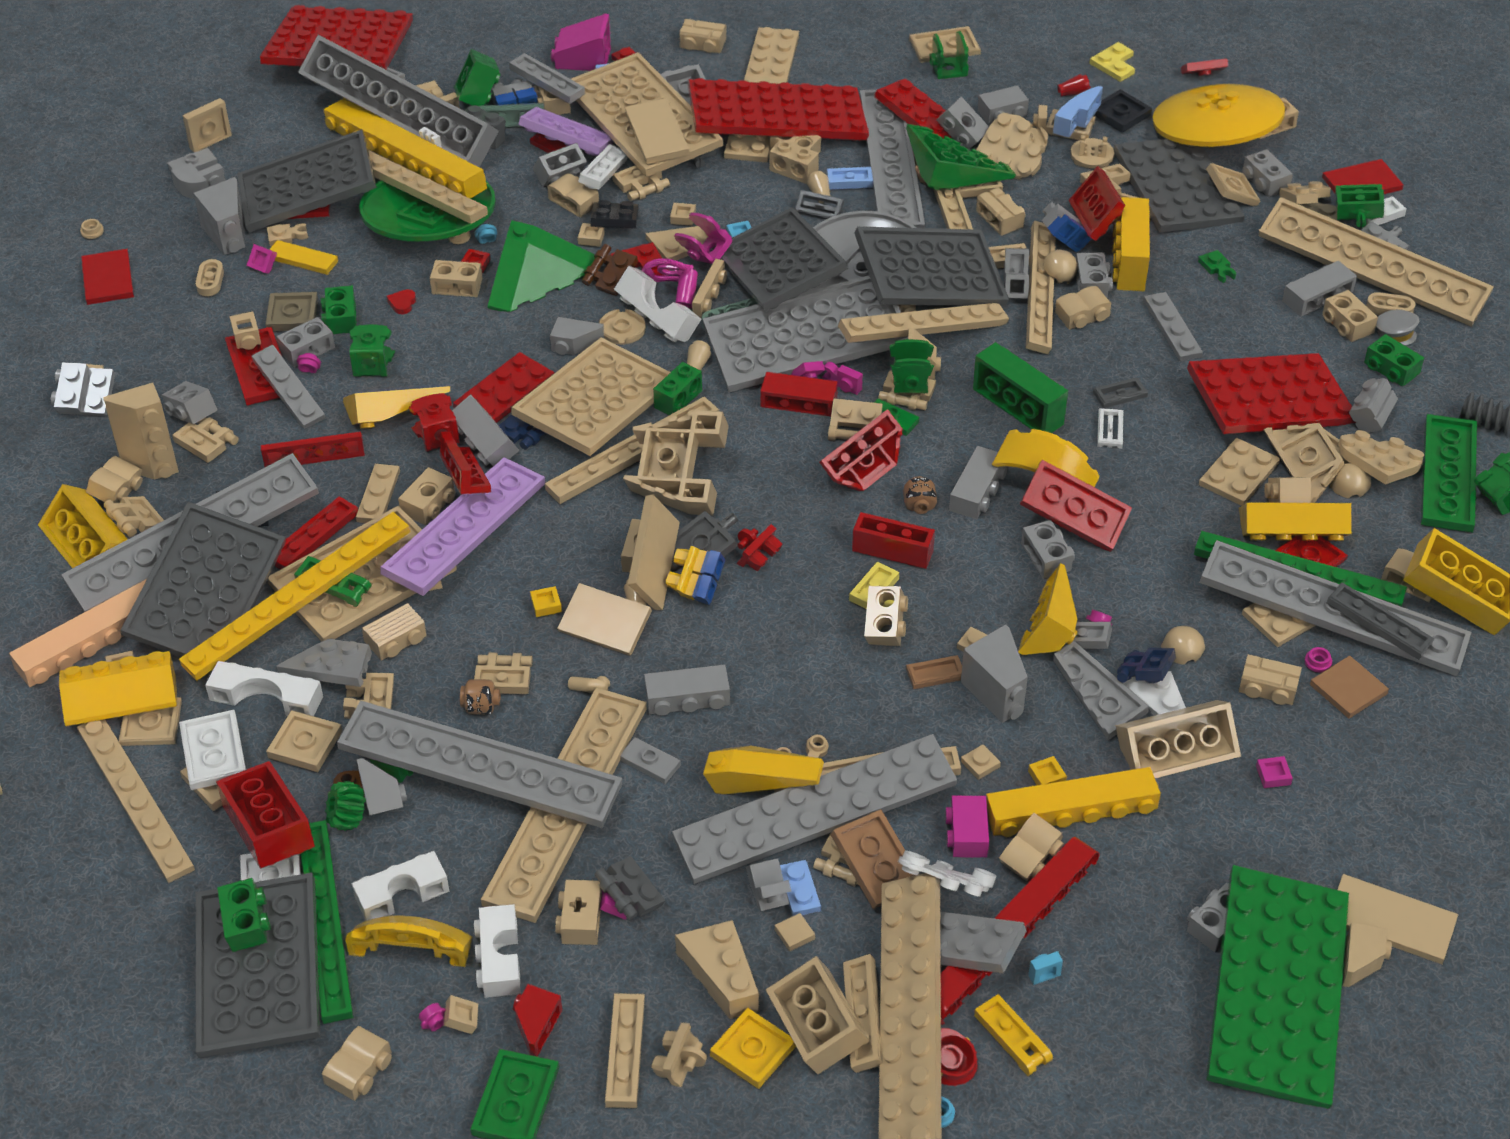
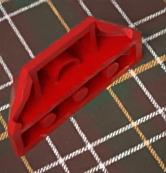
(866, 454)

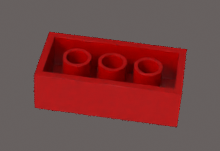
(265, 814)

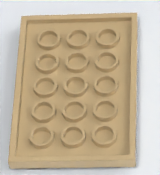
(592, 396)
(331, 616)

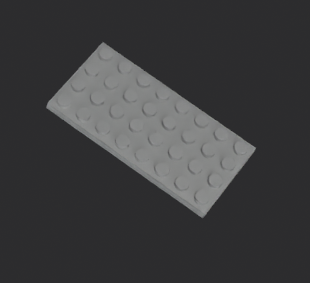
(795, 332)

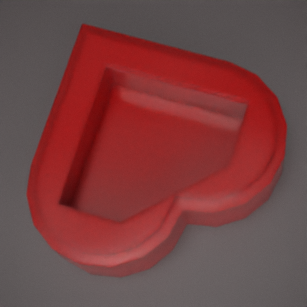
(402, 301)

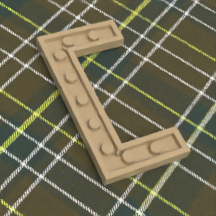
(956, 216)

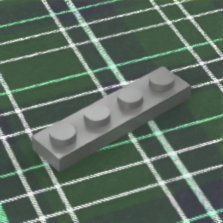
(547, 78)
(1173, 326)
(288, 386)

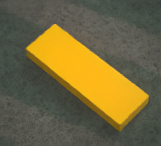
(304, 257)

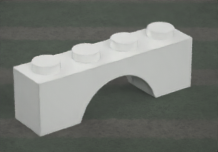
(639, 290)
(234, 682)

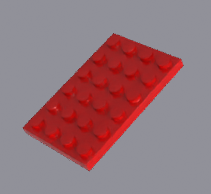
(1270, 392)

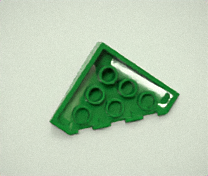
(949, 165)
(534, 265)

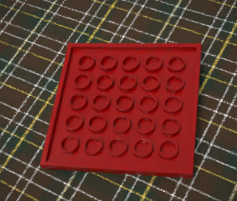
(365, 33)

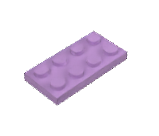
(565, 130)

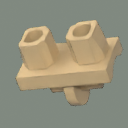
(682, 1057)

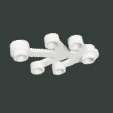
(974, 883)

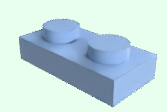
(850, 178)
(803, 894)

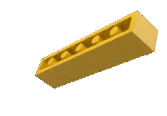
(1074, 800)

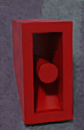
(536, 1015)

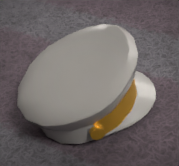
(1398, 325)

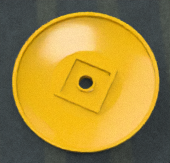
(1218, 115)

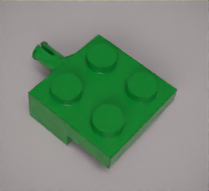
(1359, 202)

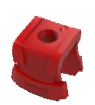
(434, 418)

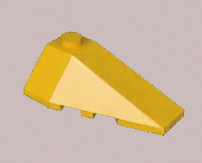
(378, 406)
(1054, 617)

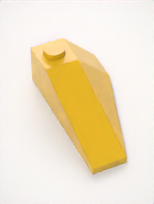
(759, 769)

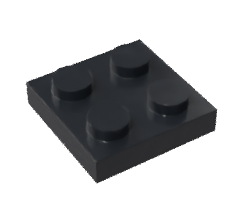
(1122, 111)
(614, 214)

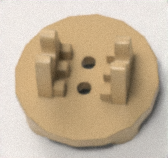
(1092, 152)

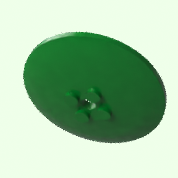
(412, 219)

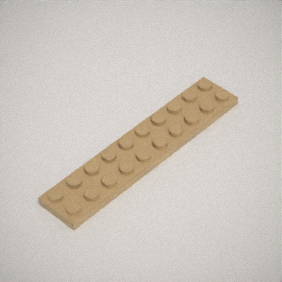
(768, 62)
(1376, 261)
(548, 839)
(910, 1009)

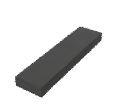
(1380, 621)

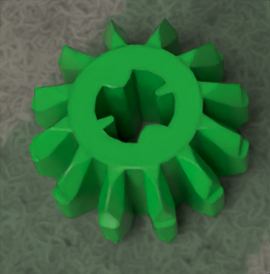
(345, 805)

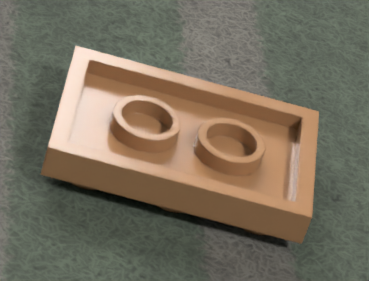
(871, 853)

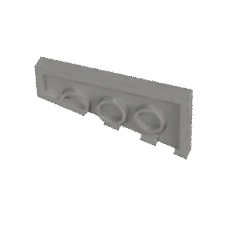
(1099, 690)

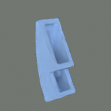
(1077, 112)

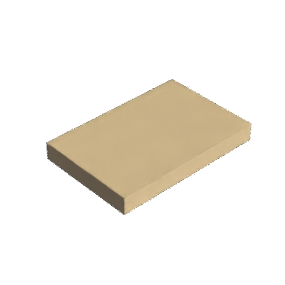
(923, 43)
(604, 619)

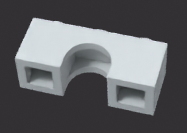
(420, 874)
(499, 972)

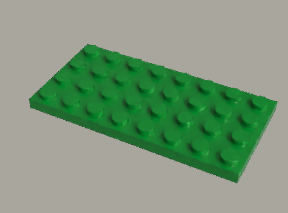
(1279, 988)

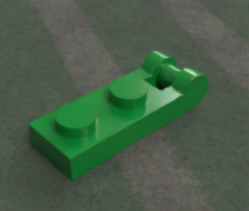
(341, 589)

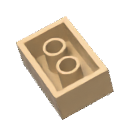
(817, 1015)

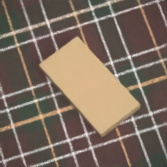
(657, 131)
(653, 552)
(1410, 922)

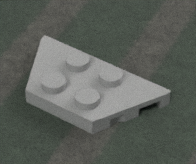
(330, 662)

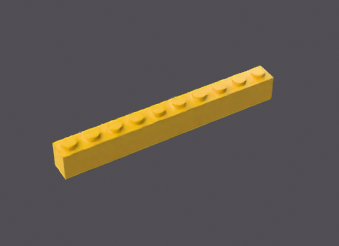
(406, 148)

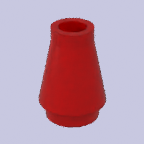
(1074, 86)

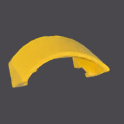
(1028, 449)
(410, 932)

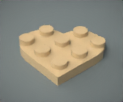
(1010, 142)
(1382, 460)

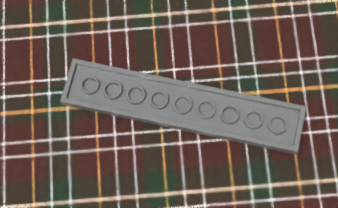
(891, 162)
(248, 500)
(1306, 598)
(480, 763)
(813, 810)

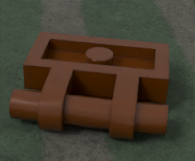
(613, 272)

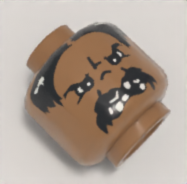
(920, 493)
(479, 696)

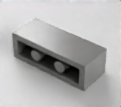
(1313, 289)
(483, 432)
(977, 484)
(687, 689)

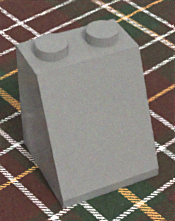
(222, 215)
(996, 674)

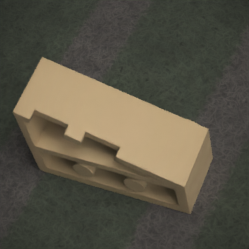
(721, 966)

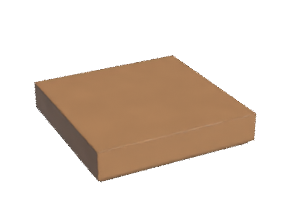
(1349, 687)

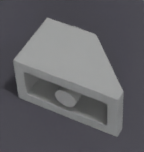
(574, 336)
(380, 788)

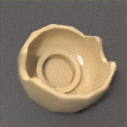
(1061, 265)
(1351, 481)
(1187, 643)

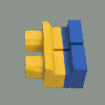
(698, 574)

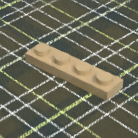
(862, 996)
(625, 1051)

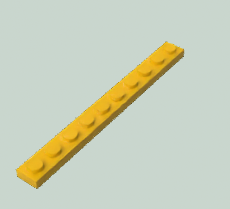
(294, 596)

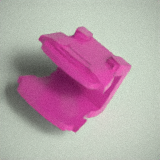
(716, 237)

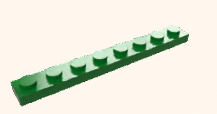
(1366, 584)
(332, 967)

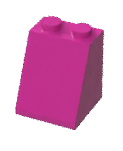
(583, 45)

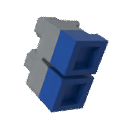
(516, 93)
(1065, 226)

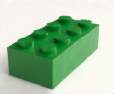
(1019, 389)

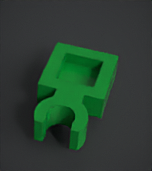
(1216, 263)

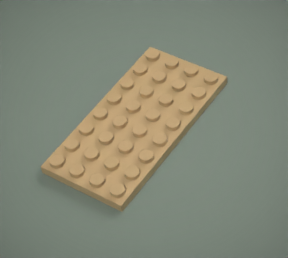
(632, 83)

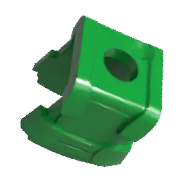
(959, 62)
(368, 351)
(911, 365)
(1496, 483)

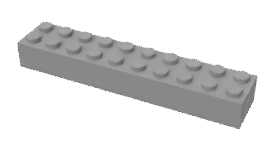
(397, 100)

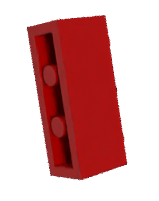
(798, 394)
(893, 540)

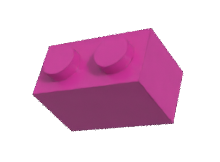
(968, 826)

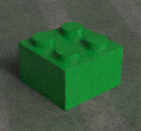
(477, 79)

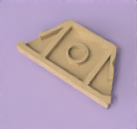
(1307, 453)

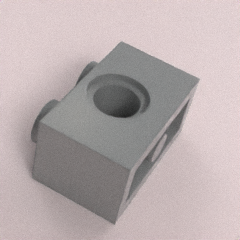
(963, 123)

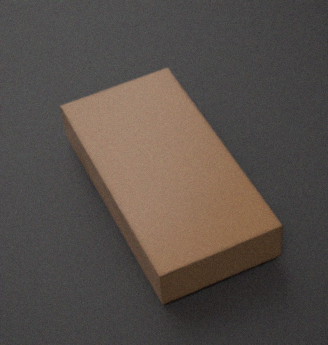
(934, 672)

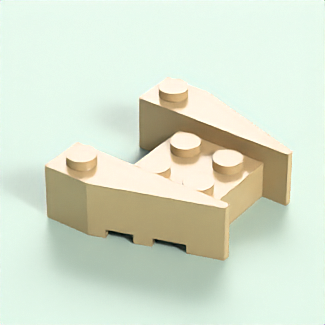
(670, 460)

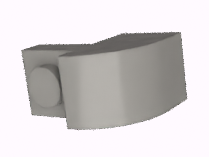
(190, 180)
(1016, 272)
(768, 884)

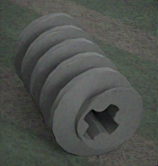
(1486, 412)

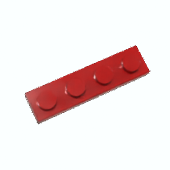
(316, 531)

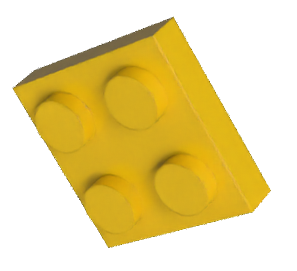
(752, 1048)

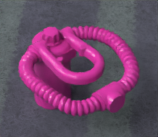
(683, 274)

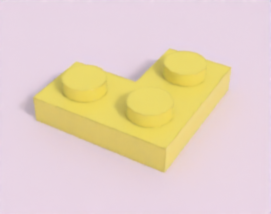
(1112, 61)
(877, 576)

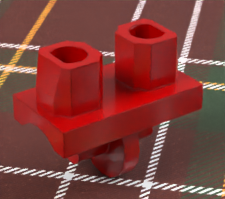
(753, 544)

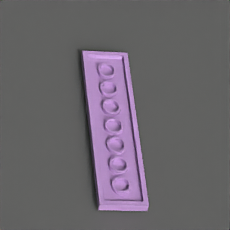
(461, 528)

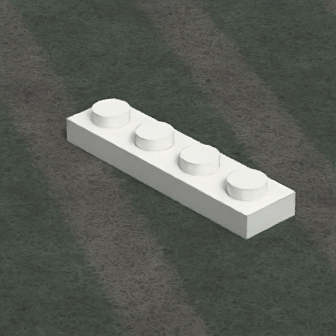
(603, 167)

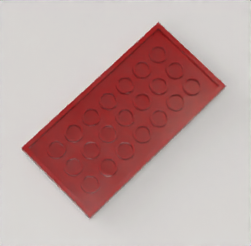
(777, 109)

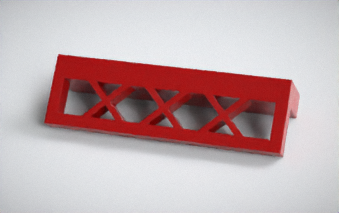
(316, 449)
(463, 466)

